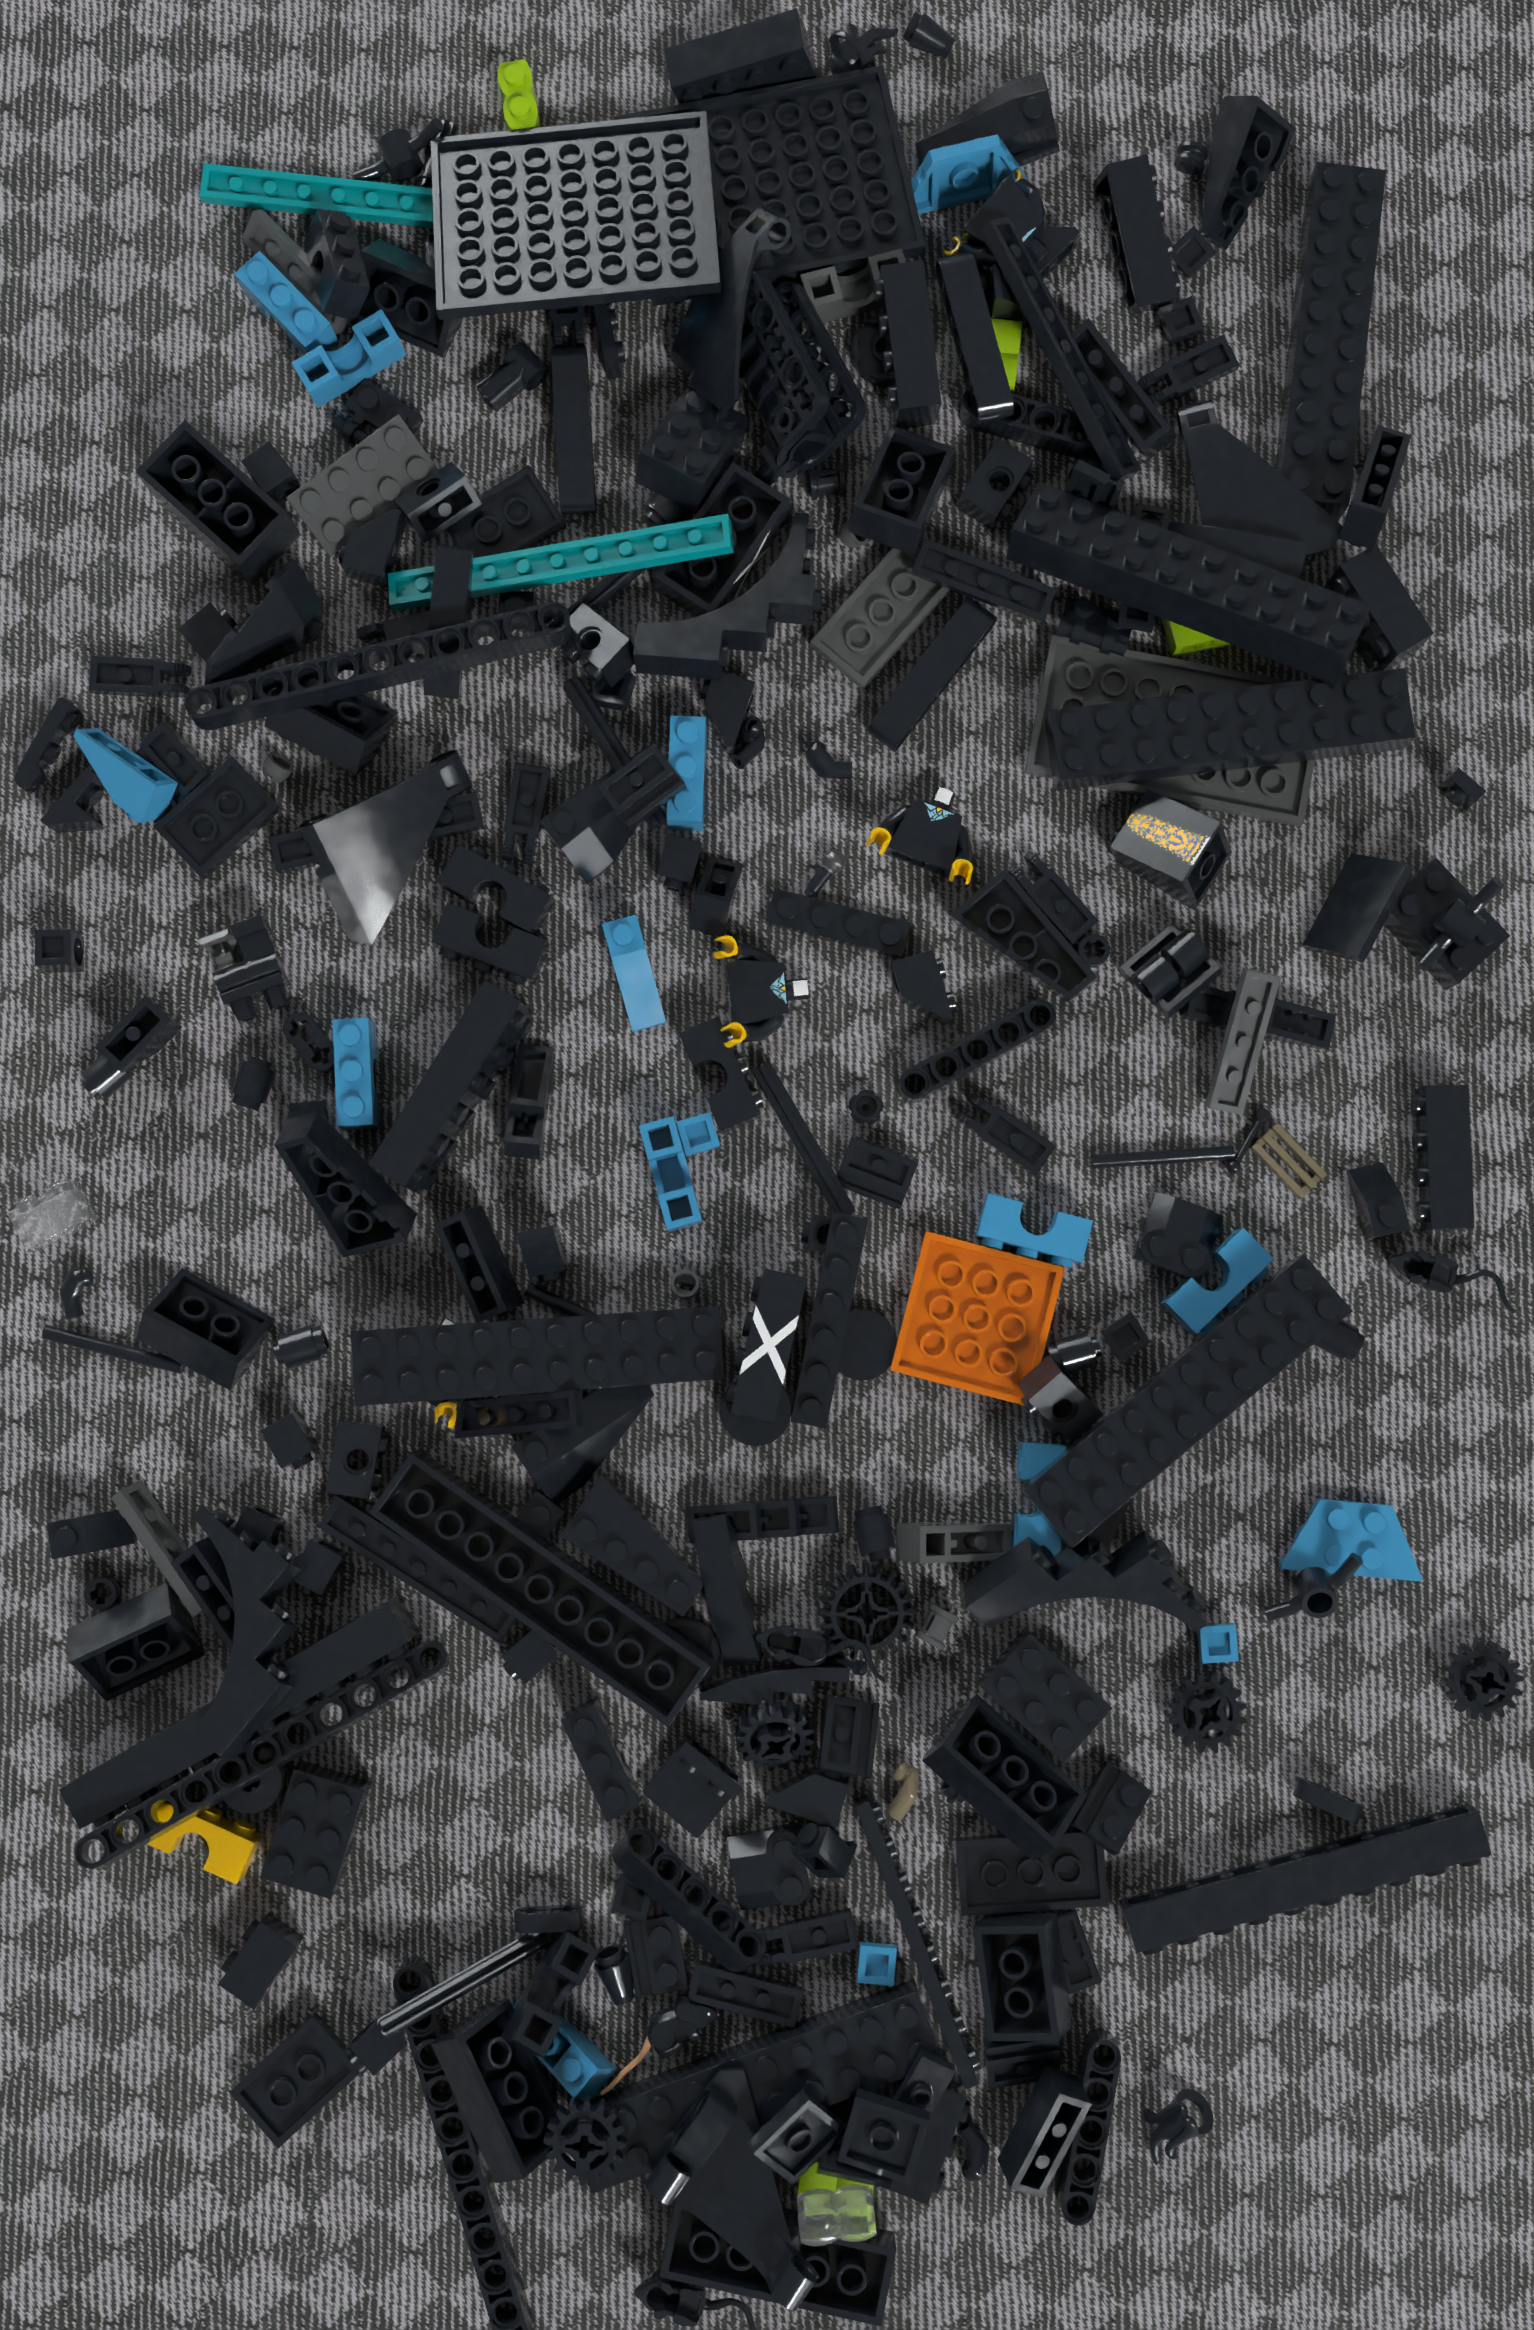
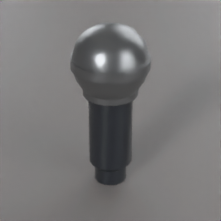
(832, 863)

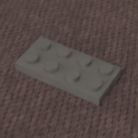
(362, 484)
(878, 618)

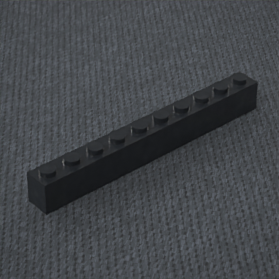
(1304, 1878)

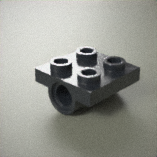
(1171, 969)

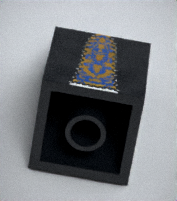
(1172, 847)

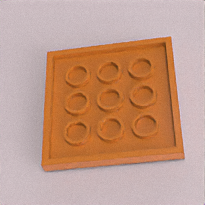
(976, 1317)

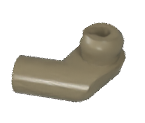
(908, 1791)

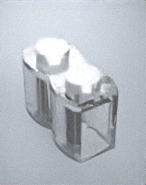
(52, 1215)
(835, 2215)

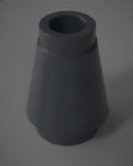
(928, 36)
(615, 1973)

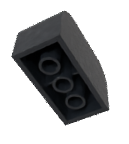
(218, 503)

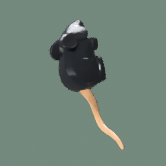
(670, 2029)

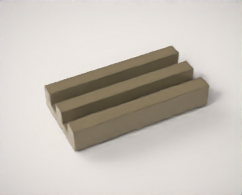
(1297, 1150)

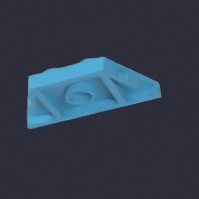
(962, 173)
(1348, 1527)

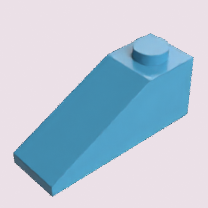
(127, 777)
(634, 973)

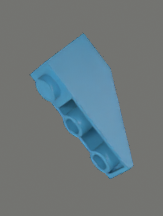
(576, 2062)

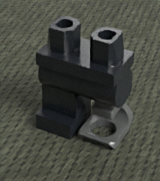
(256, 976)

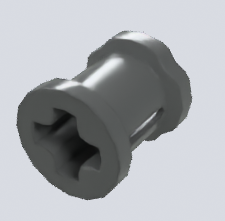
(937, 1626)

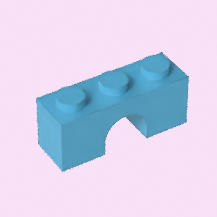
(279, 298)
(367, 353)
(688, 759)
(354, 1081)
(670, 1174)
(1001, 1224)
(1242, 1263)
(1031, 1460)

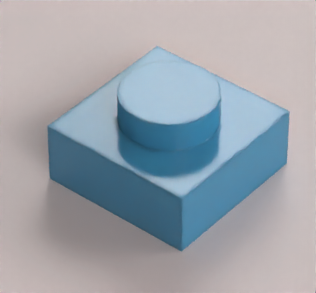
(698, 1134)
(1218, 1643)
(876, 1963)

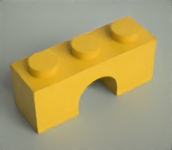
(229, 1842)

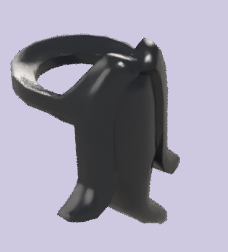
(854, 52)
(1177, 2124)

